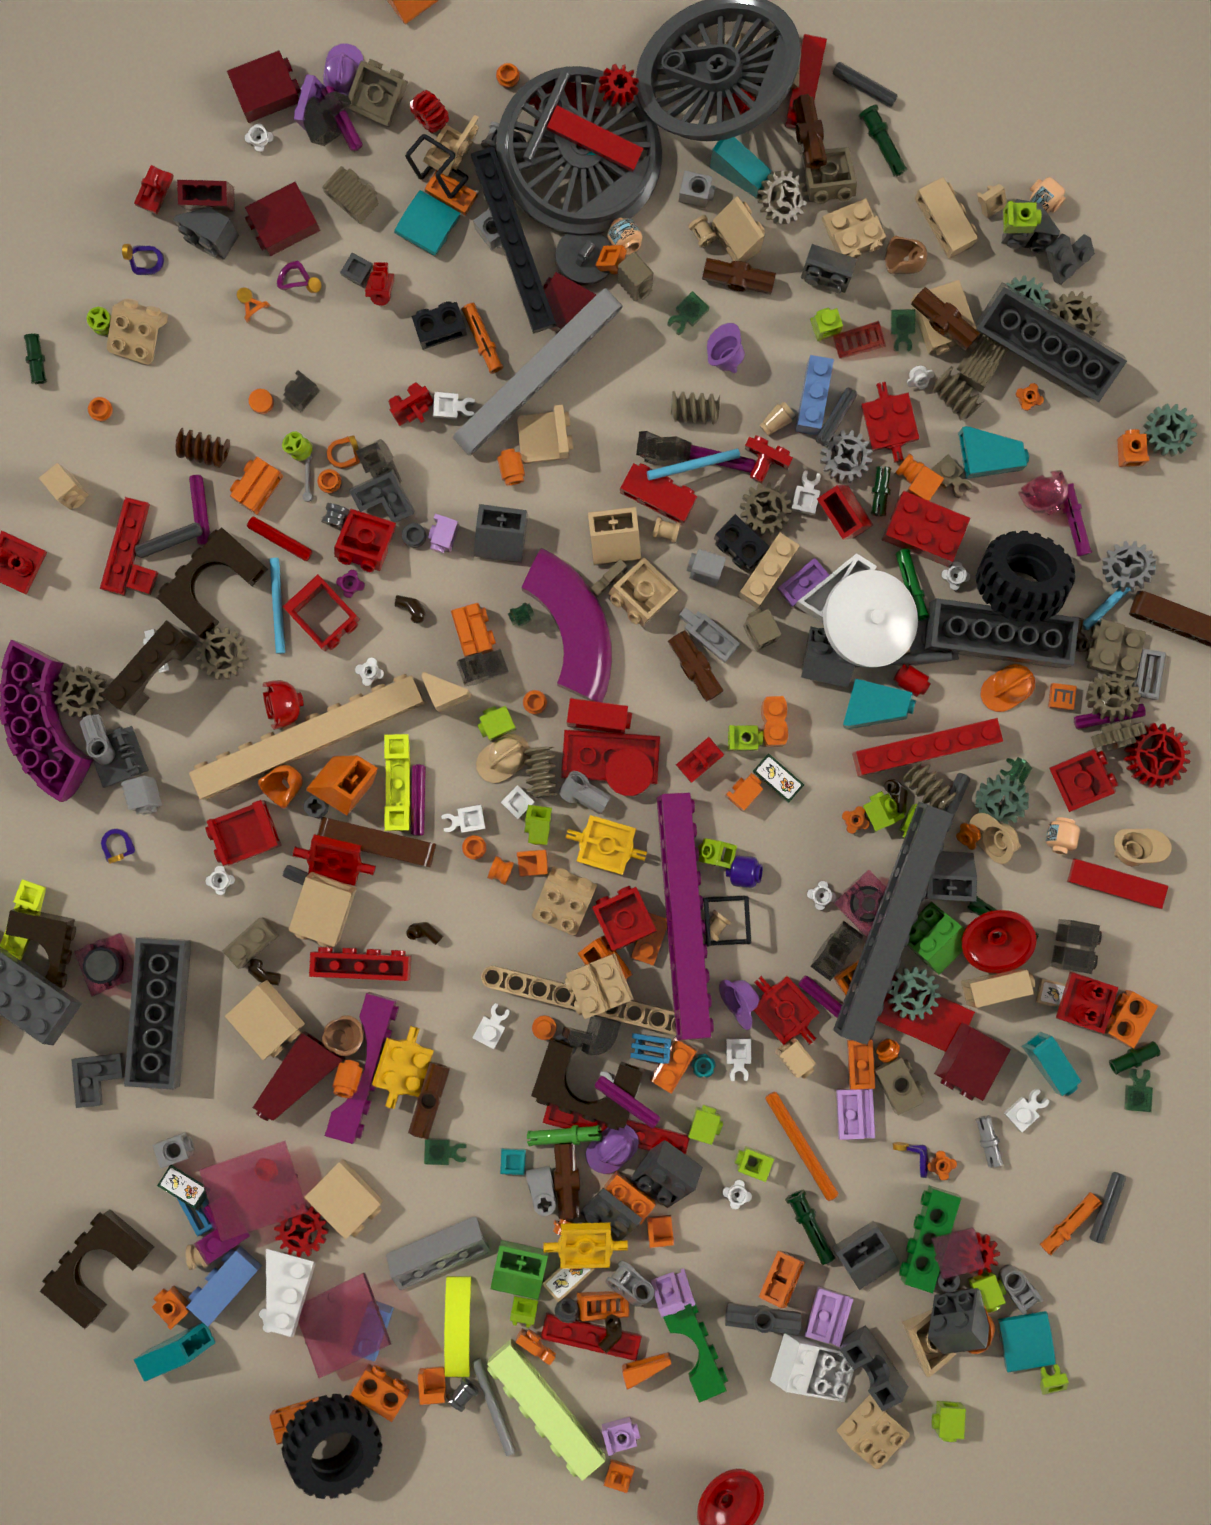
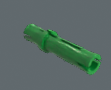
(911, 581)

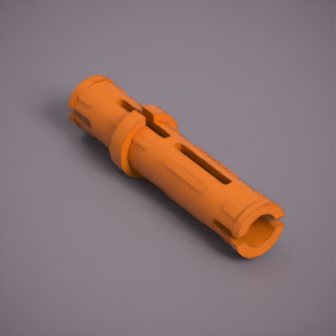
(493, 362)
(1067, 1227)

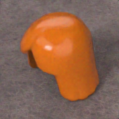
(274, 788)

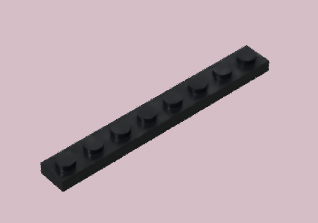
(513, 240)

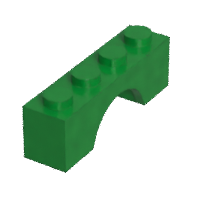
(705, 1376)

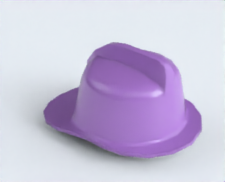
(342, 67)
(725, 348)
(740, 1000)
(613, 1150)

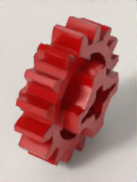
(305, 1244)

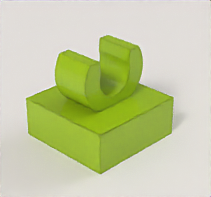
(523, 1311)
(1053, 1383)

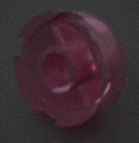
(1046, 493)

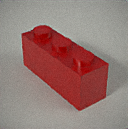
(658, 494)

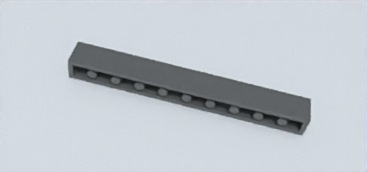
(893, 923)

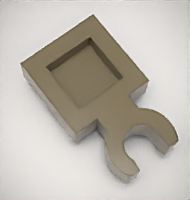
(951, 473)
(614, 574)

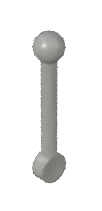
(307, 496)

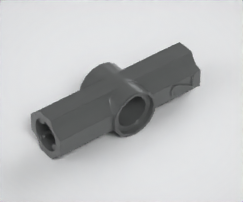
(779, 1320)

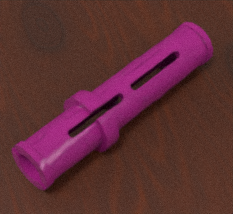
(1082, 546)

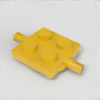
(606, 844)
(402, 1067)
(585, 1245)

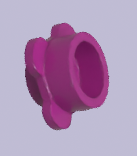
(352, 577)

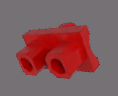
(153, 189)
(380, 284)
(412, 406)
(700, 759)

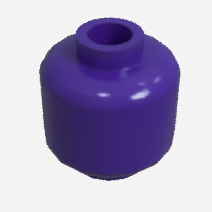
(745, 872)

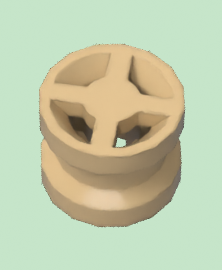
(194, 1258)

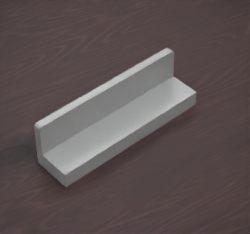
(437, 1253)

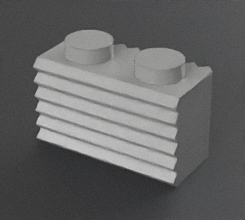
(706, 567)
(142, 795)

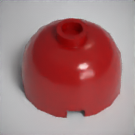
(282, 703)

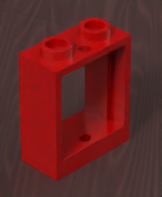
(304, 596)
(598, 716)

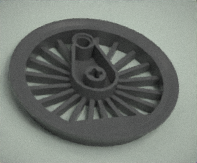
(719, 68)
(621, 198)

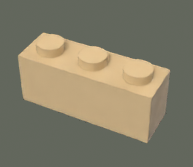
(946, 217)
(768, 570)

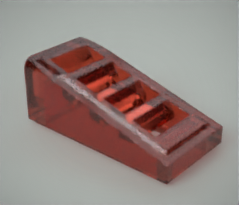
(880, 343)

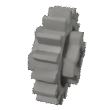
(851, 464)
(1133, 575)

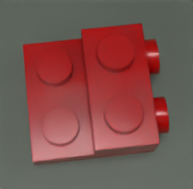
(364, 540)
(1084, 779)
(623, 918)

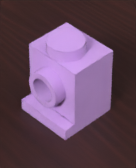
(443, 534)
(613, 1429)

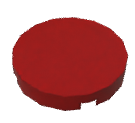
(628, 772)

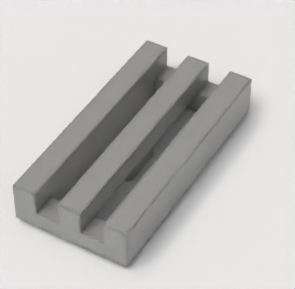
(1158, 676)

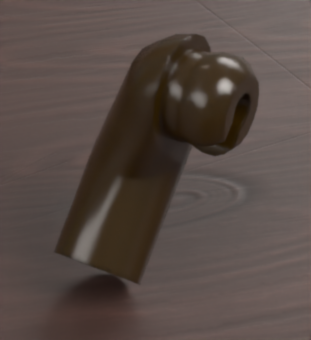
(413, 606)
(1082, 642)
(898, 792)
(423, 929)
(261, 975)
(613, 1333)

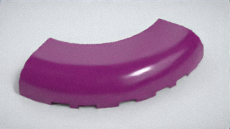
(580, 623)
(34, 722)

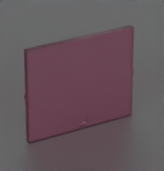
(253, 1190)
(342, 1325)

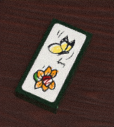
(778, 778)
(183, 1187)

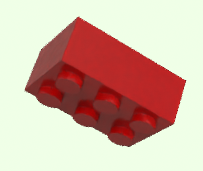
(926, 528)

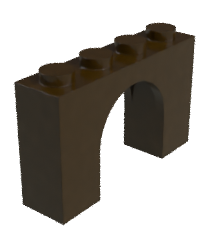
(180, 592)
(128, 687)
(51, 932)
(553, 1087)
(66, 1285)

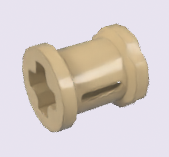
(703, 231)
(666, 529)
(717, 924)

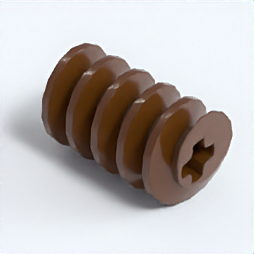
(201, 449)

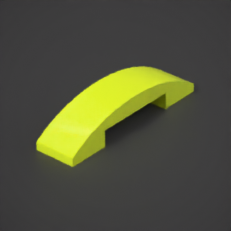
(397, 782)
(29, 897)
(457, 1326)

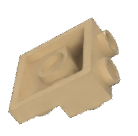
(854, 229)
(642, 592)
(598, 986)

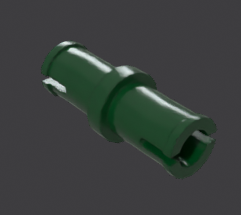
(35, 358)
(881, 491)
(1134, 1057)

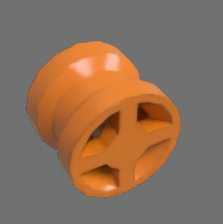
(909, 468)
(500, 870)

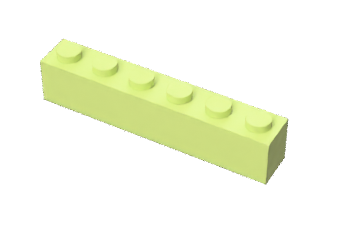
(546, 1410)

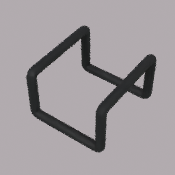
(441, 169)
(707, 920)

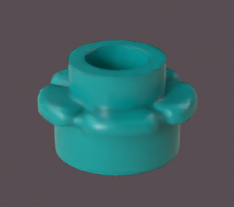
(703, 1072)

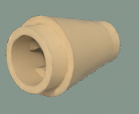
(777, 418)

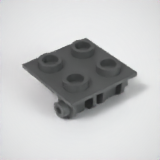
(127, 761)

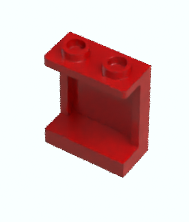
(243, 833)

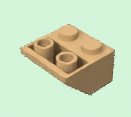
(738, 231)
(614, 535)

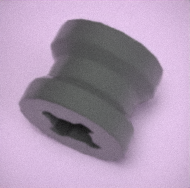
(335, 515)

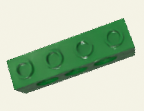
(926, 1276)

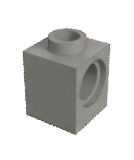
(693, 180)
(482, 224)
(164, 1154)

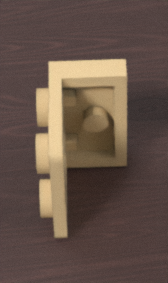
(454, 141)
(134, 330)
(544, 436)
(564, 900)
(872, 1433)

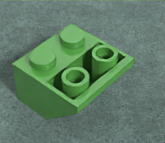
(936, 938)
(519, 1269)

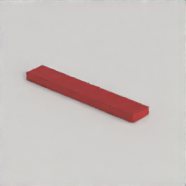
(647, 1136)

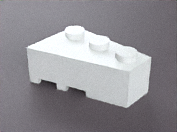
(814, 601)
(286, 1290)

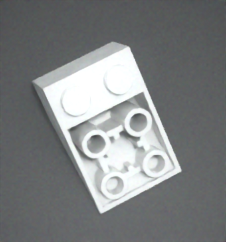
(811, 1369)

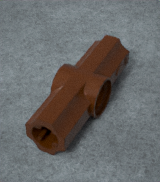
(809, 132)
(738, 276)
(945, 318)
(695, 666)
(425, 1115)
(567, 1181)

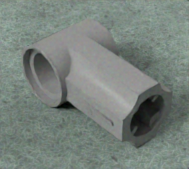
(96, 738)
(578, 789)

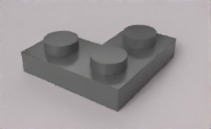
(1068, 258)
(384, 490)
(89, 1073)

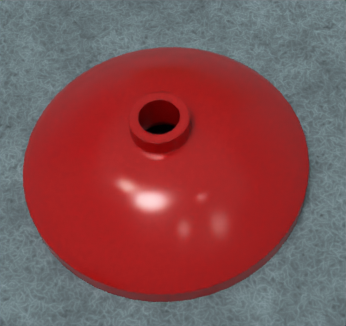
(1000, 950)
(731, 1499)

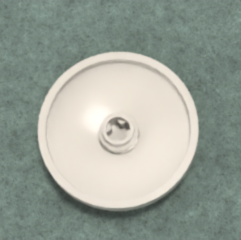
(870, 618)

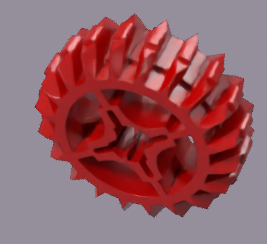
(1155, 765)

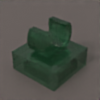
(1020, 770)

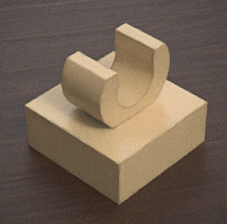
(992, 200)

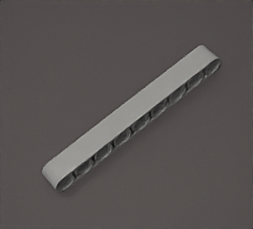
(537, 371)

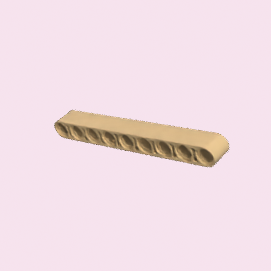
(550, 996)

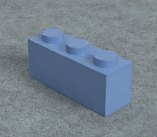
(814, 395)
(223, 1285)

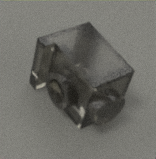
(299, 392)

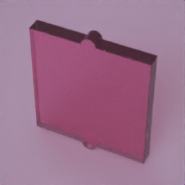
(958, 1253)

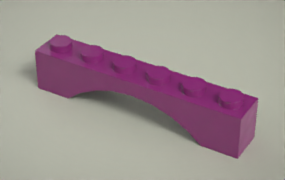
(376, 1019)

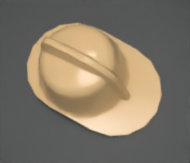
(502, 758)
(997, 838)
(1141, 846)

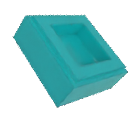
(513, 1161)

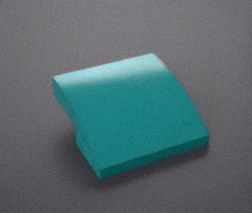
(427, 222)
(1026, 1341)

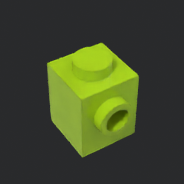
(496, 723)
(705, 1124)
(991, 1290)
(949, 1420)

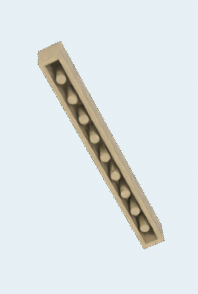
(306, 738)

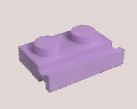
(855, 1114)
(672, 1292)
(828, 1316)

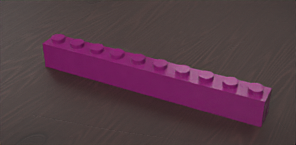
(684, 916)

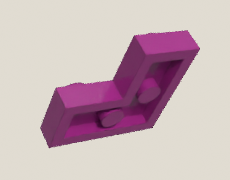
(210, 1246)

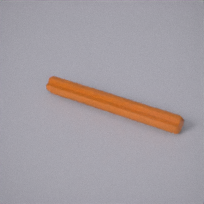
(801, 1146)

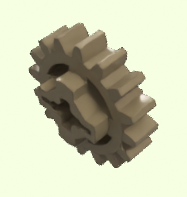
(781, 197)
(1066, 311)
(758, 503)
(227, 646)
(75, 683)
(1113, 697)
(1118, 734)

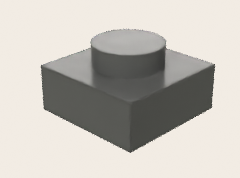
(356, 269)

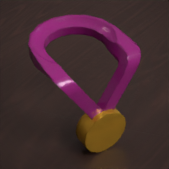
(312, 284)

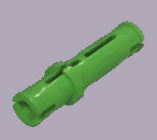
(567, 1135)

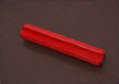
(279, 538)

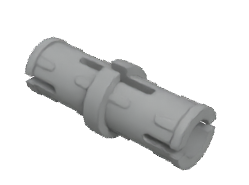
(989, 1141)

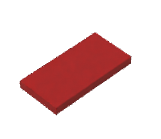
(591, 750)
(934, 1029)

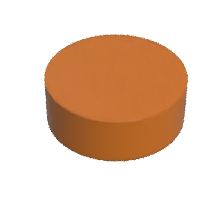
(261, 401)

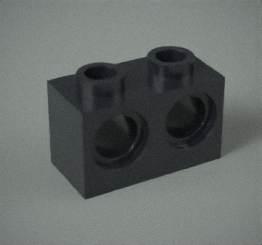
(441, 331)
(746, 538)

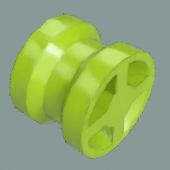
(97, 316)
(297, 446)

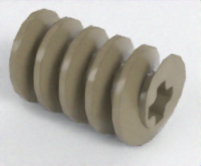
(956, 394)
(695, 408)
(540, 772)
(928, 786)

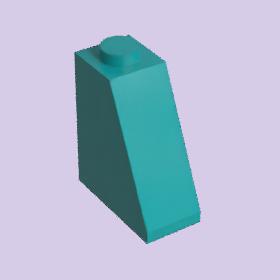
(739, 165)
(990, 453)
(876, 705)
(1052, 1063)
(174, 1352)

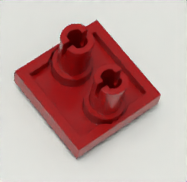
(766, 457)
(19, 562)
(1087, 1002)

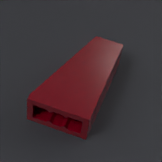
(298, 1073)

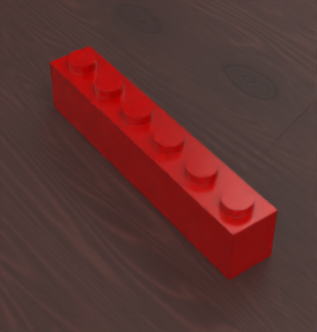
(927, 747)

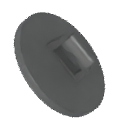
(578, 256)

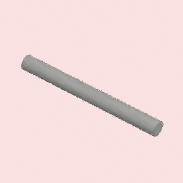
(493, 1406)

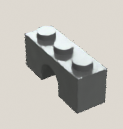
(864, 1351)

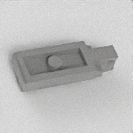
(709, 634)

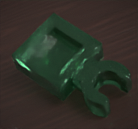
(689, 311)
(902, 325)
(521, 614)
(1138, 1096)
(439, 1152)

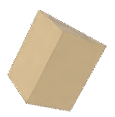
(444, 693)
(926, 1352)

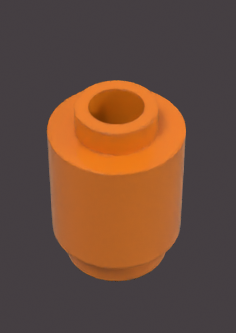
(511, 467)
(347, 1079)

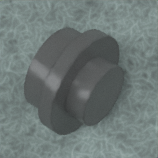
(566, 1310)

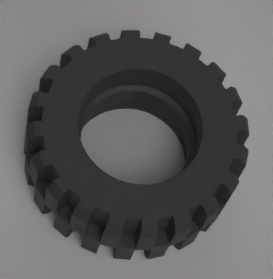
(1015, 595)
(346, 1469)

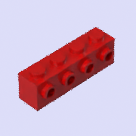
(360, 965)

